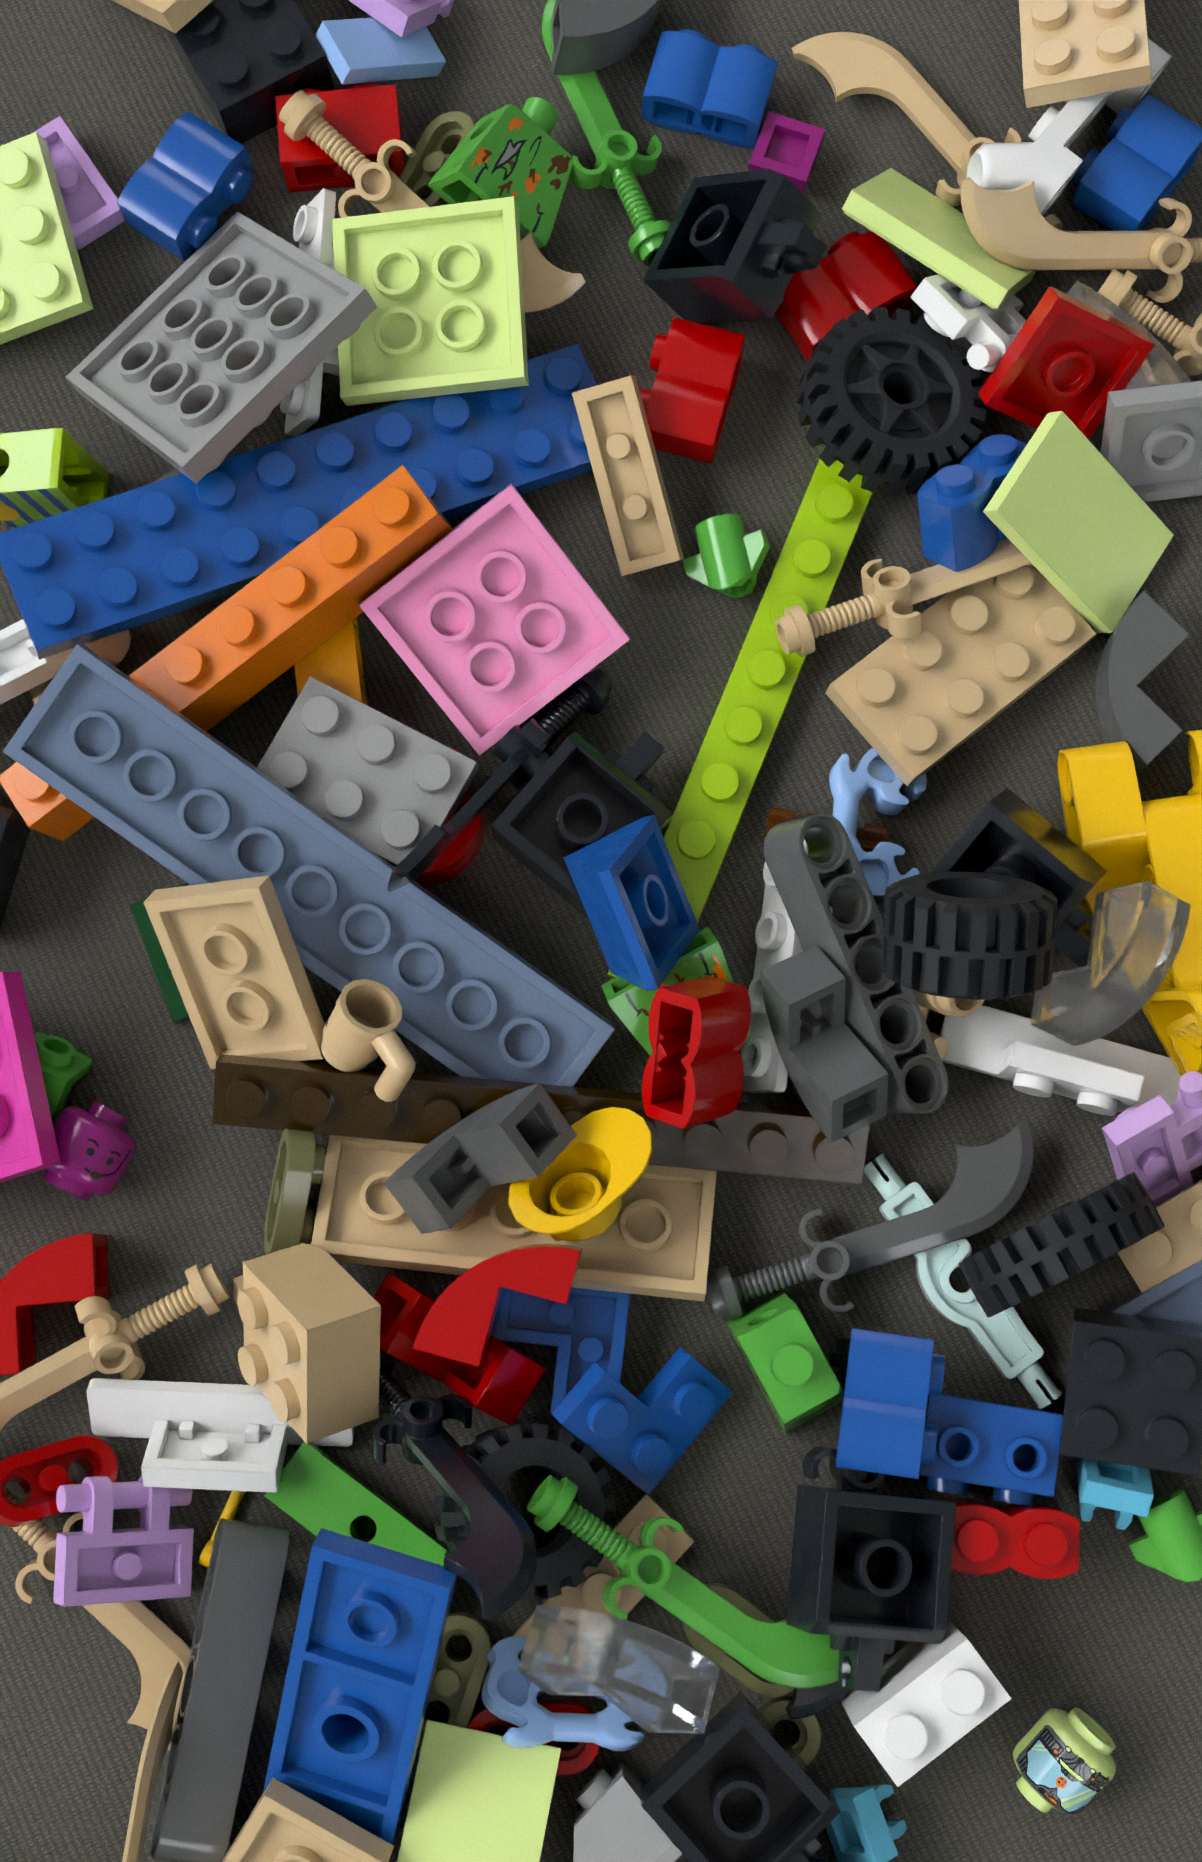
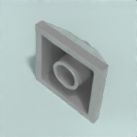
(614, 1824)

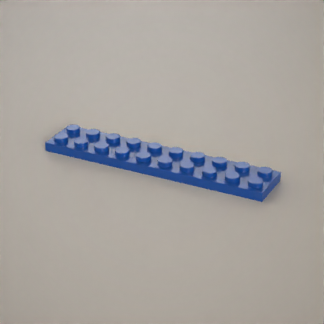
(201, 541)

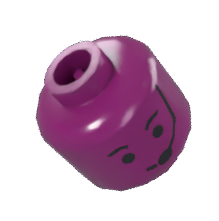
(90, 1150)

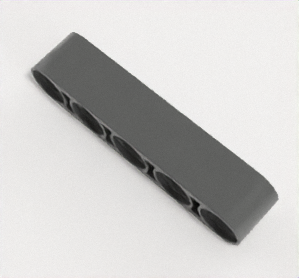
(853, 934)
(220, 1693)

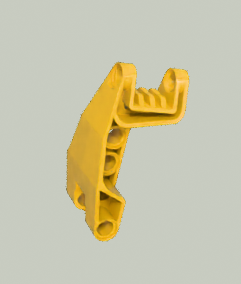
(1140, 844)

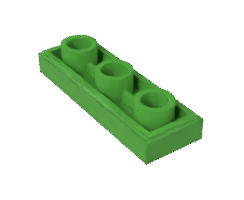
(329, 1497)

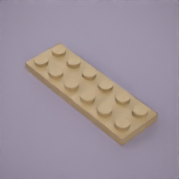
(650, 1249)

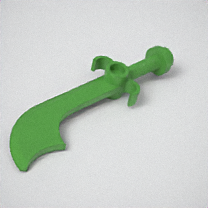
(614, 153)
(766, 1648)

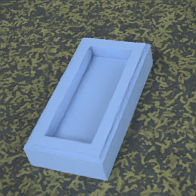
(370, 52)

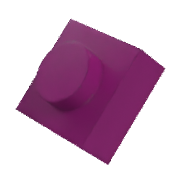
(788, 148)

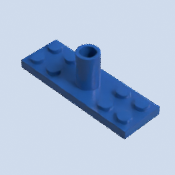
(360, 1679)

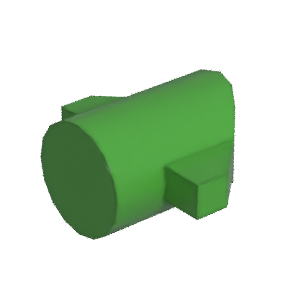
(727, 555)
(1171, 1537)

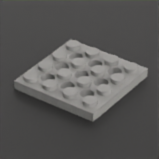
(203, 329)

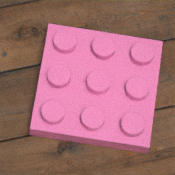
(494, 620)

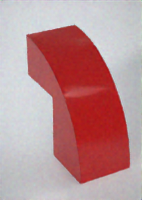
(50, 1276)
(465, 1312)
(495, 1387)

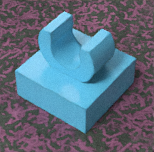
(1113, 1487)
(860, 1828)

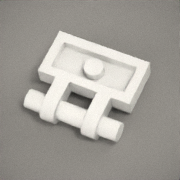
(960, 314)

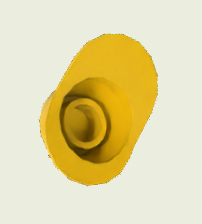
(586, 1181)

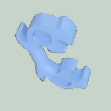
(882, 785)
(514, 1700)

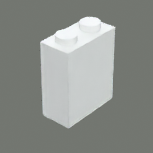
(924, 1703)

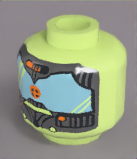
(1064, 1761)

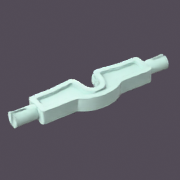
(1000, 1336)

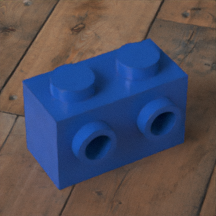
(993, 1447)

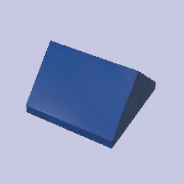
(634, 902)

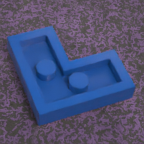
(584, 1330)
(647, 1432)

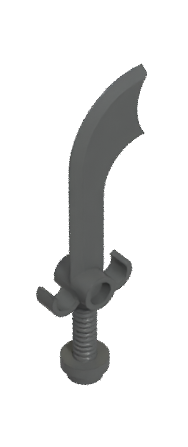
(982, 1193)

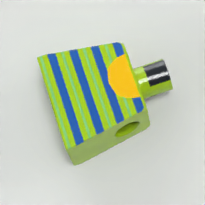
(46, 475)

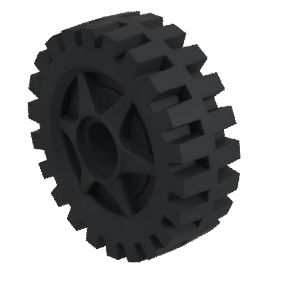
(889, 400)
(1061, 1244)

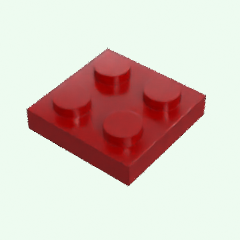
(1065, 363)

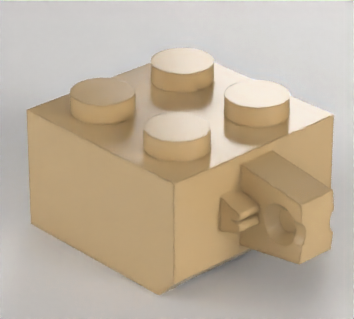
(309, 1340)

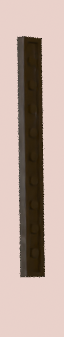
(342, 1103)

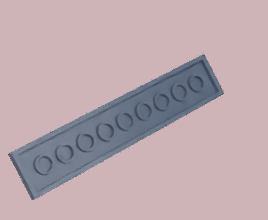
(225, 820)

